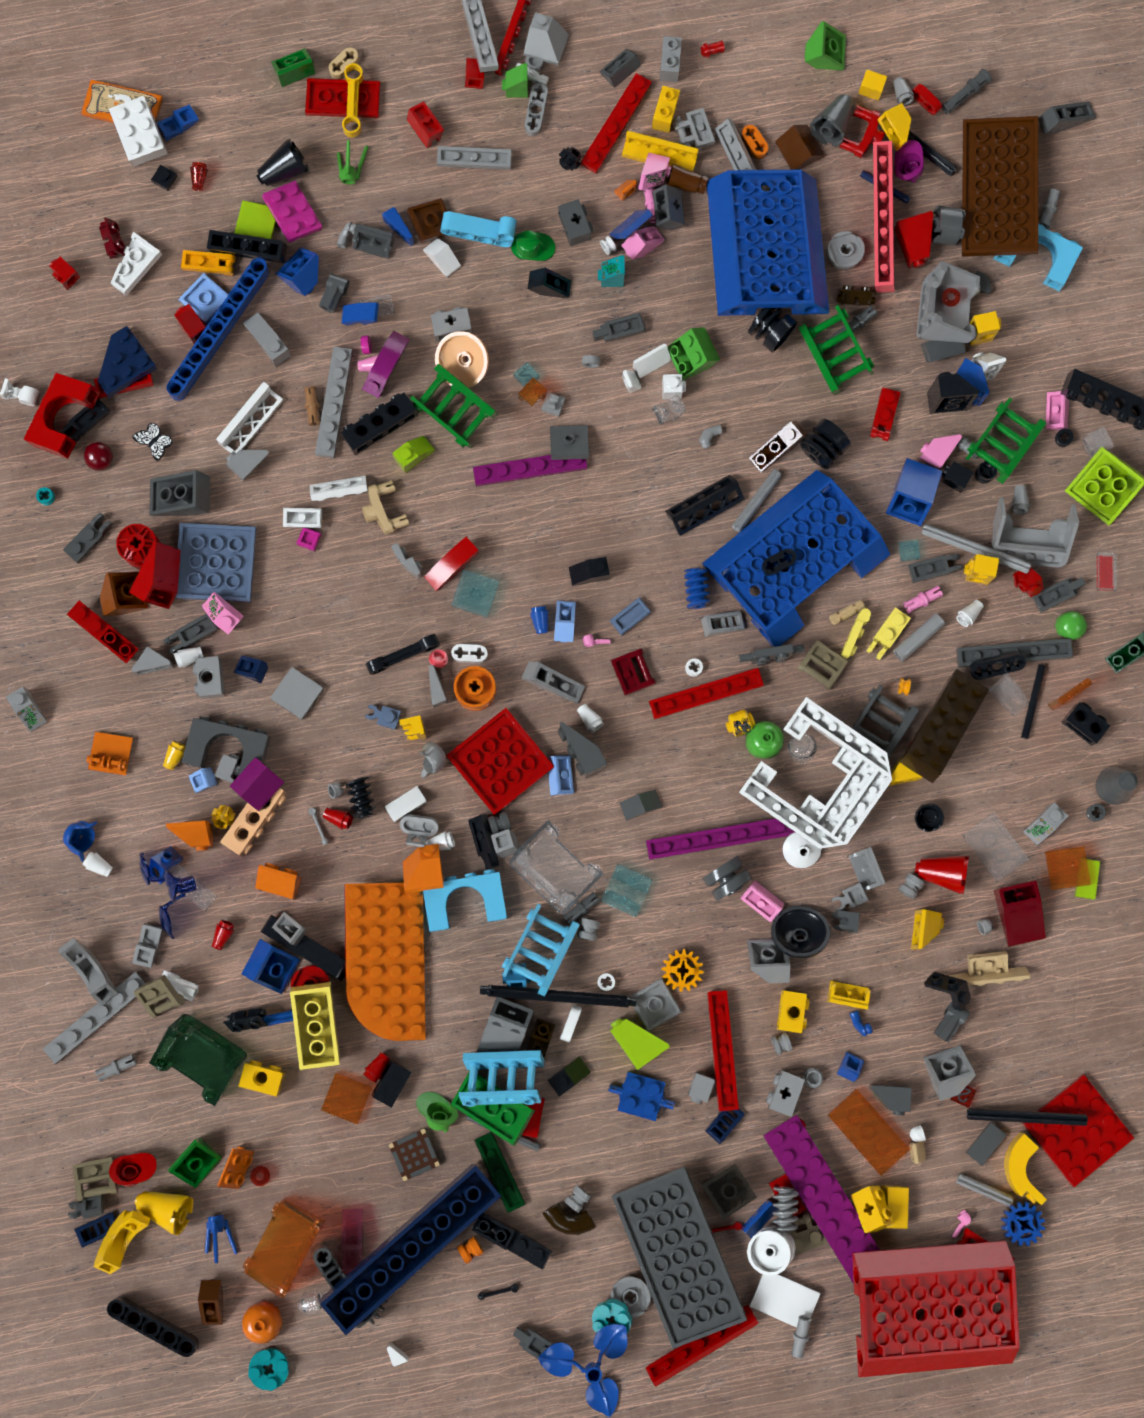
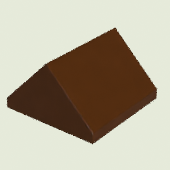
(799, 147)

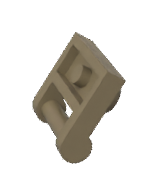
(825, 659)
(156, 991)
(93, 1172)

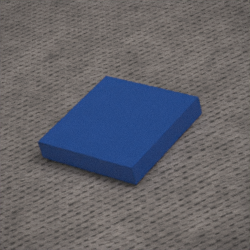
(631, 224)

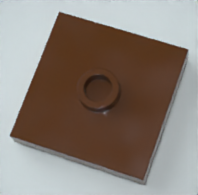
(428, 219)

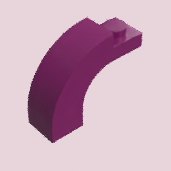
(385, 363)

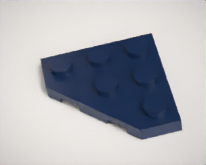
(123, 363)

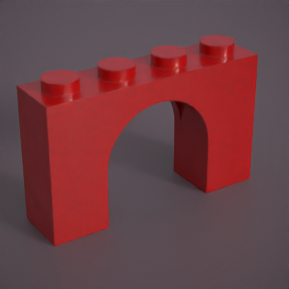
(61, 391)

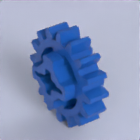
(1018, 1230)

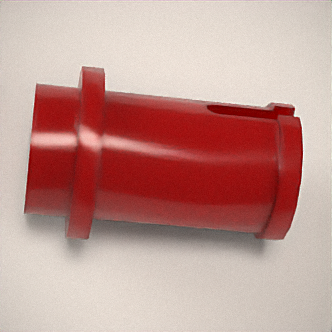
(711, 49)

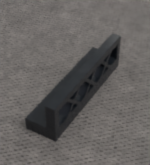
(701, 500)

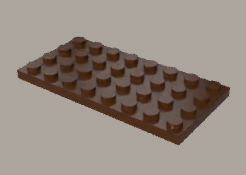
(1000, 186)

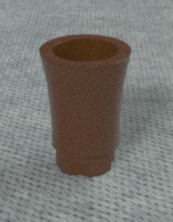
(687, 180)

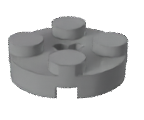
(850, 241)
(636, 1286)

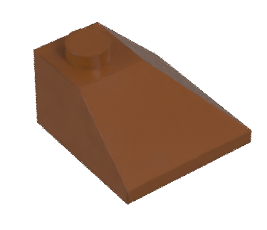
(116, 597)

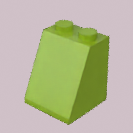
(636, 1042)

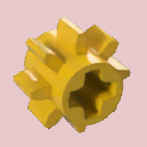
(223, 817)

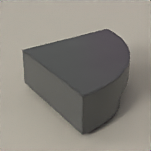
(984, 282)

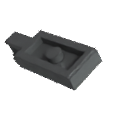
(619, 328)
(1057, 594)
(532, 1341)

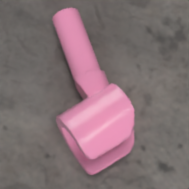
(589, 641)
(965, 1219)

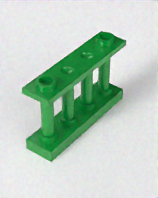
(818, 349)
(470, 400)
(1013, 455)

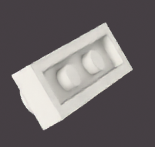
(338, 488)

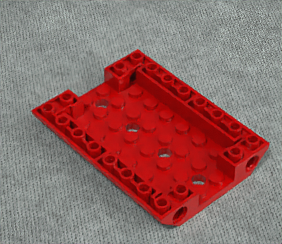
(937, 1283)

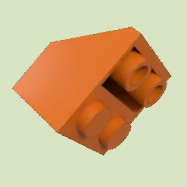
(278, 882)

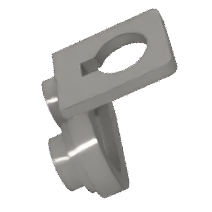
(418, 827)

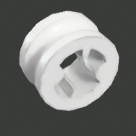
(608, 245)
(691, 672)
(604, 977)

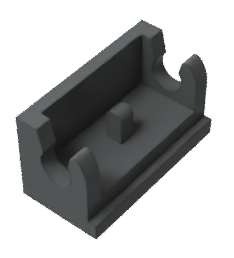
(372, 241)
(940, 350)
(849, 921)

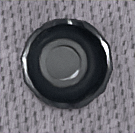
(929, 817)

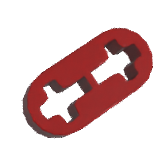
(926, 99)

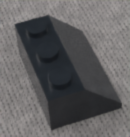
(950, 394)

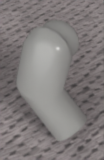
(345, 233)

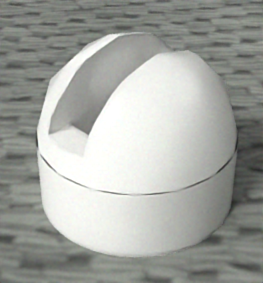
(917, 1134)

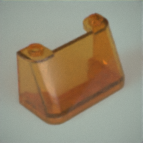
(283, 1247)

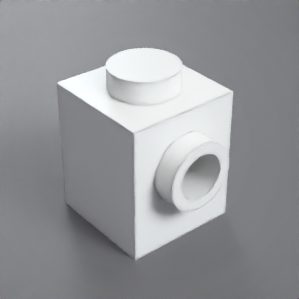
(672, 385)

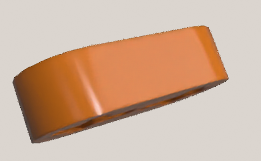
(751, 144)

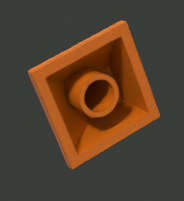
(194, 833)
(423, 869)

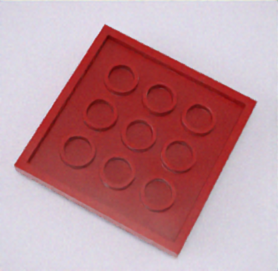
(500, 761)
(1077, 1148)

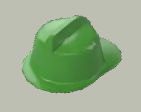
(436, 1110)

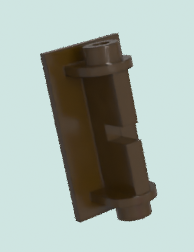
(849, 294)

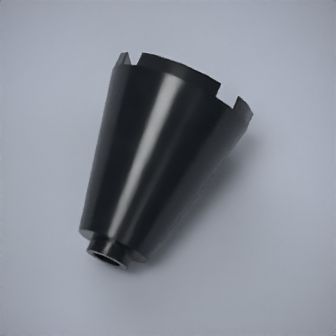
(282, 165)

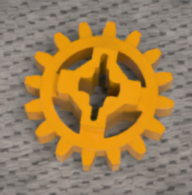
(690, 971)

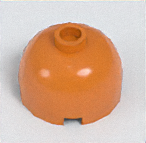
(262, 1322)

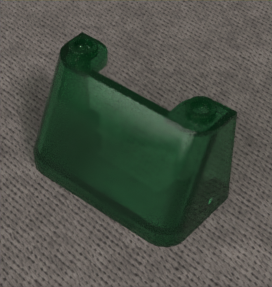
(200, 1056)

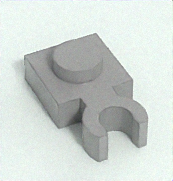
(852, 896)

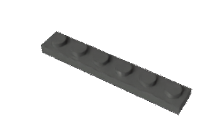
(1030, 650)

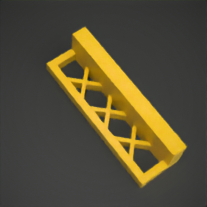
(639, 145)

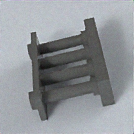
(896, 731)

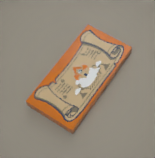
(104, 96)

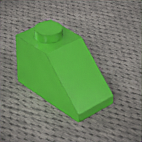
(516, 82)

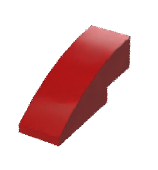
(451, 563)

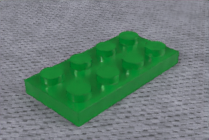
(504, 1120)

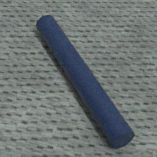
(896, 193)

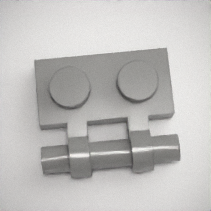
(699, 128)

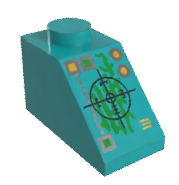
(612, 272)

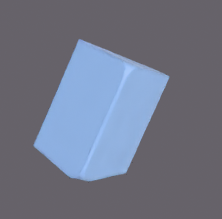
(203, 779)

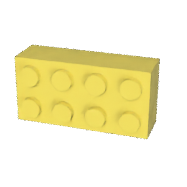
(315, 1025)

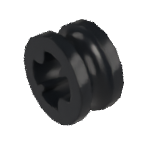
(1067, 432)

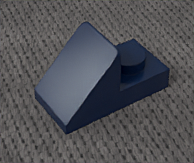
(251, 668)

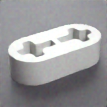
(469, 649)
(571, 1023)

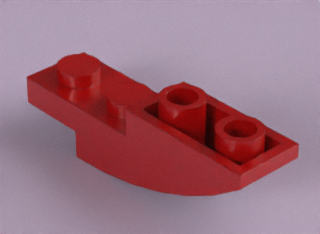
(102, 631)

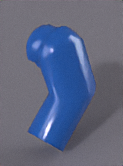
(858, 1024)

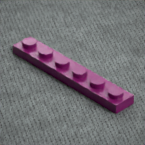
(525, 469)

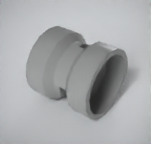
(911, 886)
(588, 930)
(577, 1199)

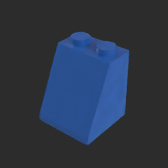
(914, 492)

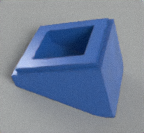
(850, 1067)

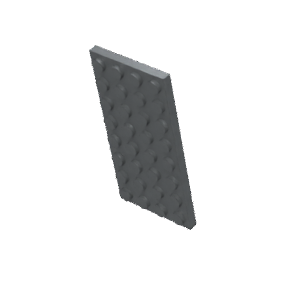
(679, 1257)

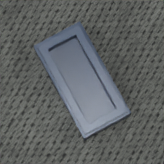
(630, 616)

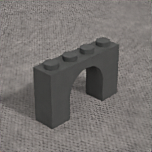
(204, 733)

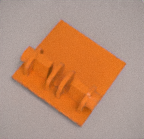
(110, 753)
(236, 1168)

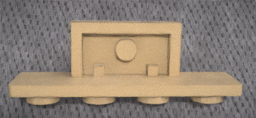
(991, 969)

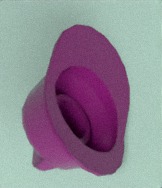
(909, 161)

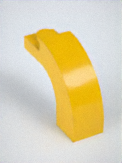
(1015, 1164)
(117, 1240)

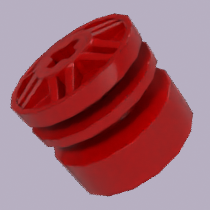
(128, 540)

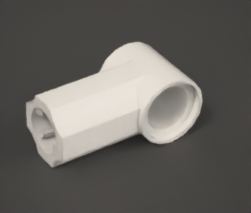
(182, 986)

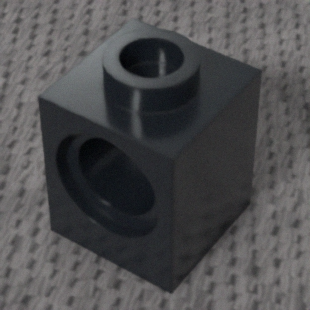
(956, 476)

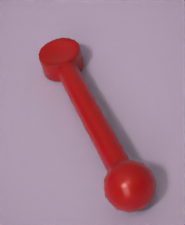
(737, 1225)

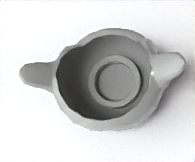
(434, 758)

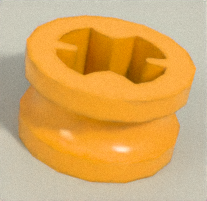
(904, 686)

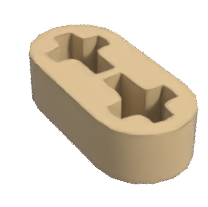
(341, 62)

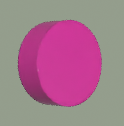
(366, 344)

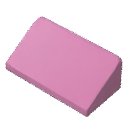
(1057, 411)
(762, 901)

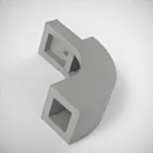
(89, 969)

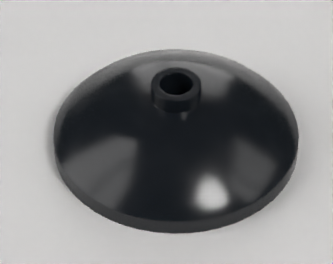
(800, 923)

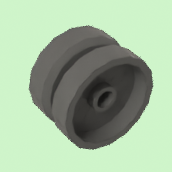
(727, 878)

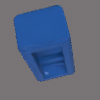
(394, 221)

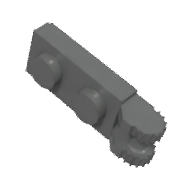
(87, 538)
(933, 568)
(192, 633)

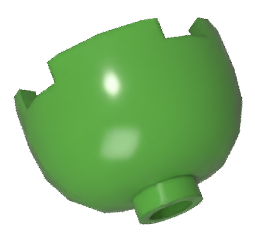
(770, 745)

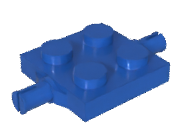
(641, 1096)

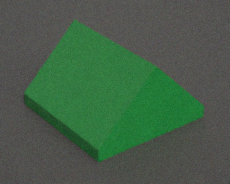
(293, 67)
(195, 1162)

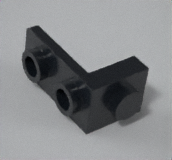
(954, 986)

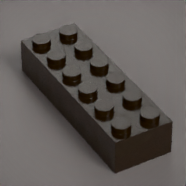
(944, 726)

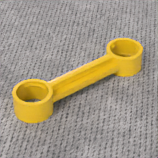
(352, 100)

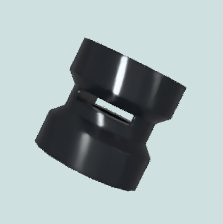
(987, 470)

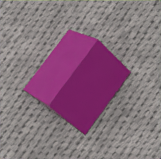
(256, 784)

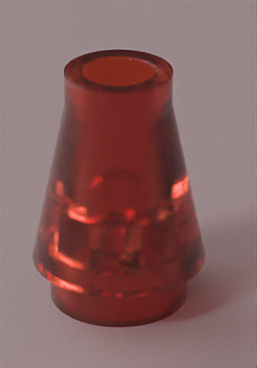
(198, 175)

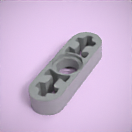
(534, 102)

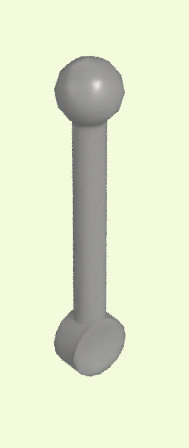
(312, 812)

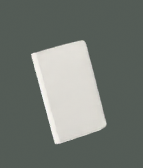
(651, 361)
(302, 517)
(405, 804)

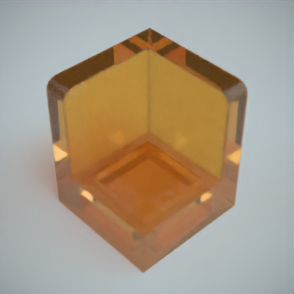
(532, 392)

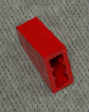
(915, 238)

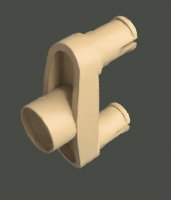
(375, 510)

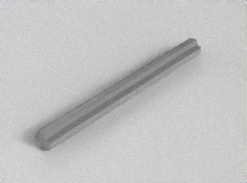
(975, 548)

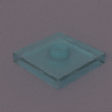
(475, 593)

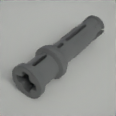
(972, 87)

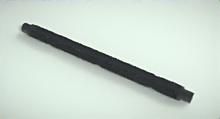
(558, 996)

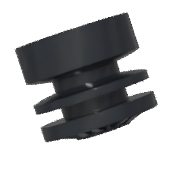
(772, 327)
(825, 443)

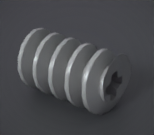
(785, 1208)

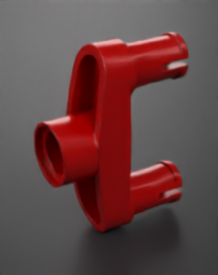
(871, 135)

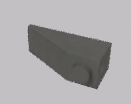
(1065, 116)

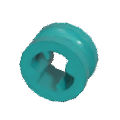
(45, 490)

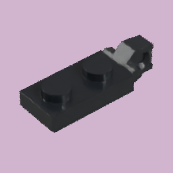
(483, 842)

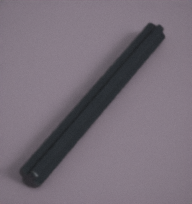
(1027, 1117)

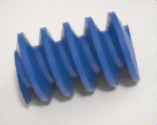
(696, 588)

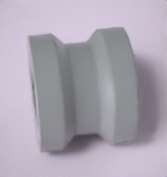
(781, 1043)

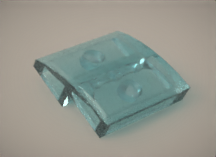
(626, 890)

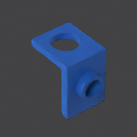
(164, 860)

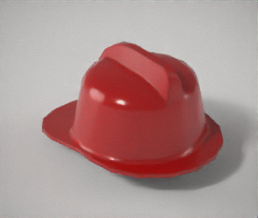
(132, 1169)

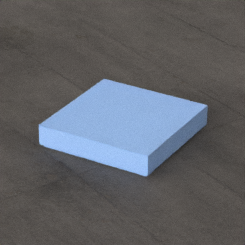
(204, 298)

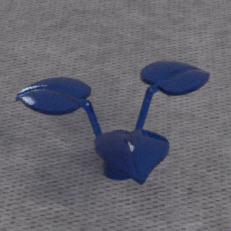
(174, 885)

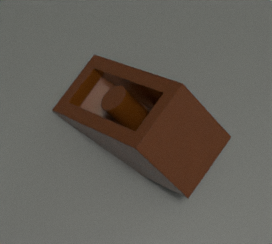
(211, 1302)

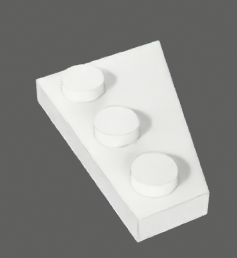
(136, 263)

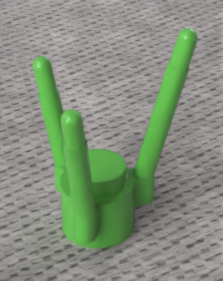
(348, 174)

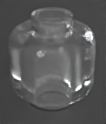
(309, 1302)

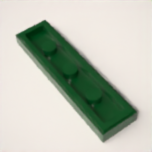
(499, 1172)

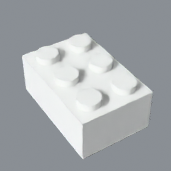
(138, 131)

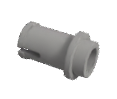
(963, 444)

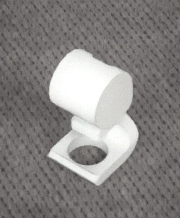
(26, 395)

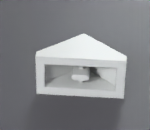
(442, 257)

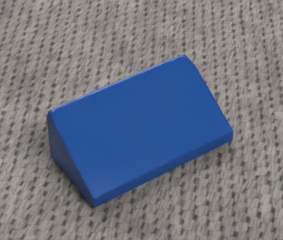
(759, 1218)

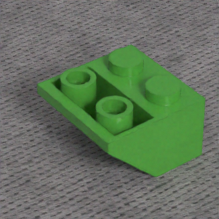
(693, 352)

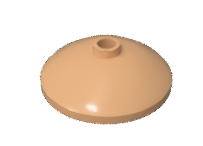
(452, 354)

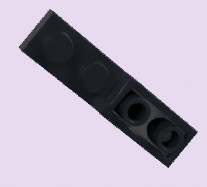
(512, 1240)

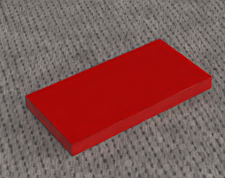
(329, 98)

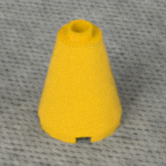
(166, 1209)

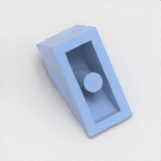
(564, 621)

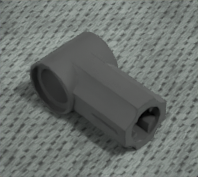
(335, 288)
(950, 1022)

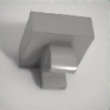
(553, 404)

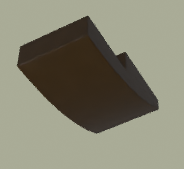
(541, 1036)

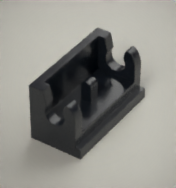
(391, 1083)

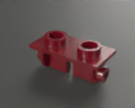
(110, 230)

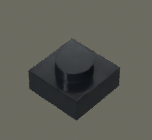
(164, 177)

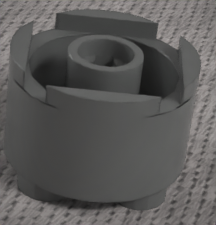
(947, 225)

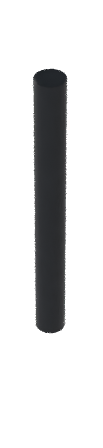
(1033, 701)

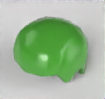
(1071, 625)

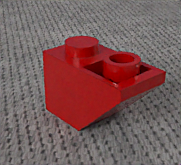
(189, 322)

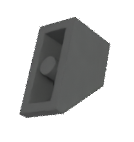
(893, 1097)

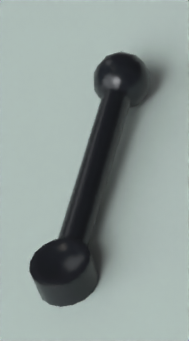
(514, 1288)

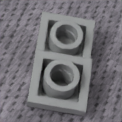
(409, 564)

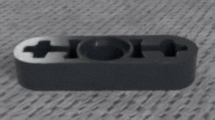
(1010, 657)

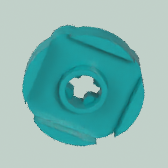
(610, 1308)
(257, 1371)

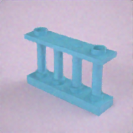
(559, 948)
(502, 1060)

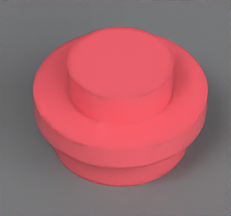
(438, 658)

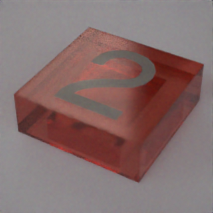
(965, 1097)

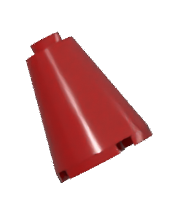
(944, 872)

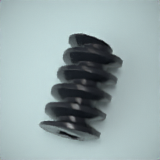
(360, 799)

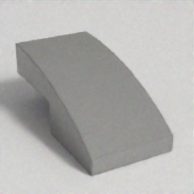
(148, 945)

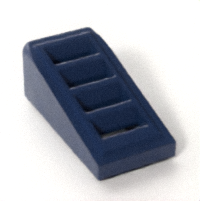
(725, 1133)
(79, 1234)

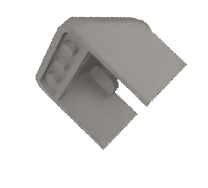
(1035, 546)

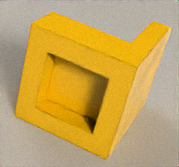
(872, 85)

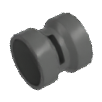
(499, 823)

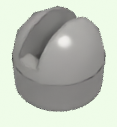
(335, 790)
(985, 926)

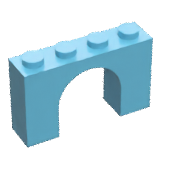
(1063, 254)
(489, 887)

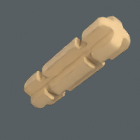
(846, 612)

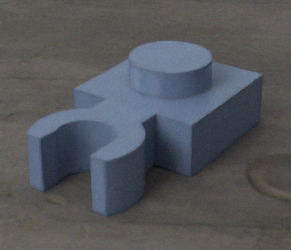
(386, 717)

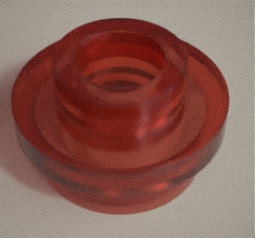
(950, 303)
(266, 1176)

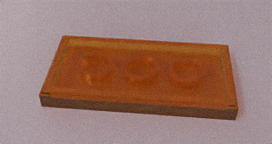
(868, 1132)

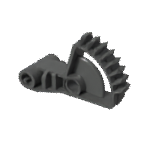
(333, 1274)

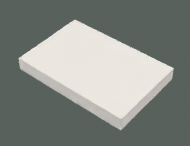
(784, 1298)

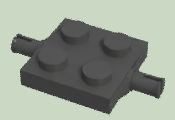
(779, 654)

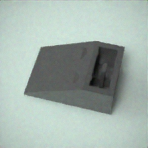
(585, 752)
(505, 1027)

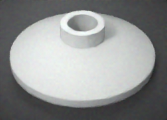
(792, 848)

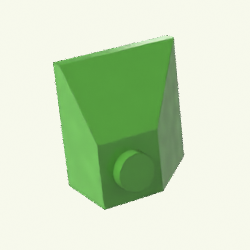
(826, 48)

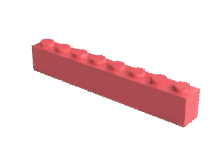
(883, 216)

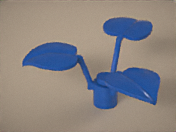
(600, 1394)

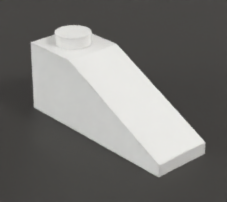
(990, 363)

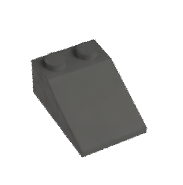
(180, 494)

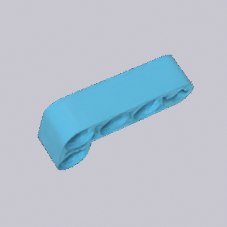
(479, 229)

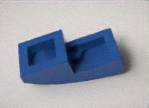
(178, 123)
(360, 313)

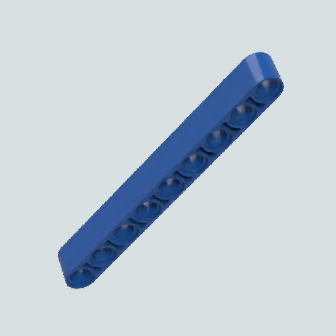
(218, 320)

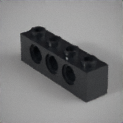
(246, 246)
(375, 433)

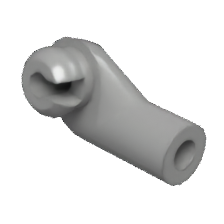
(707, 435)

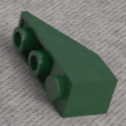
(1127, 653)

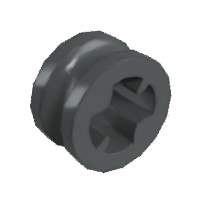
(1092, 817)

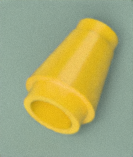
(174, 755)

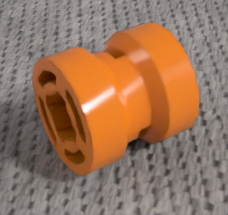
(470, 1250)

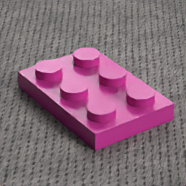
(292, 211)

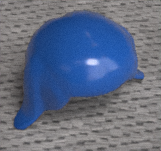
(72, 837)

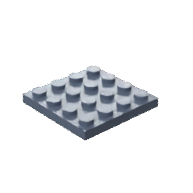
(216, 561)

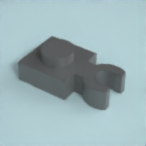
(88, 1208)

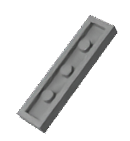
(474, 157)

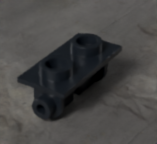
(239, 1021)

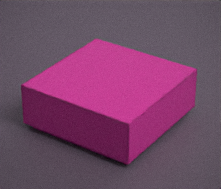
(308, 539)

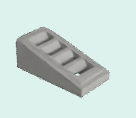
(709, 631)
(437, 693)

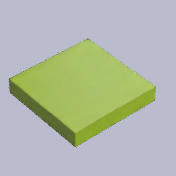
(255, 220)

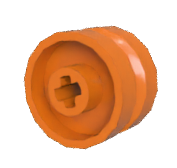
(472, 677)

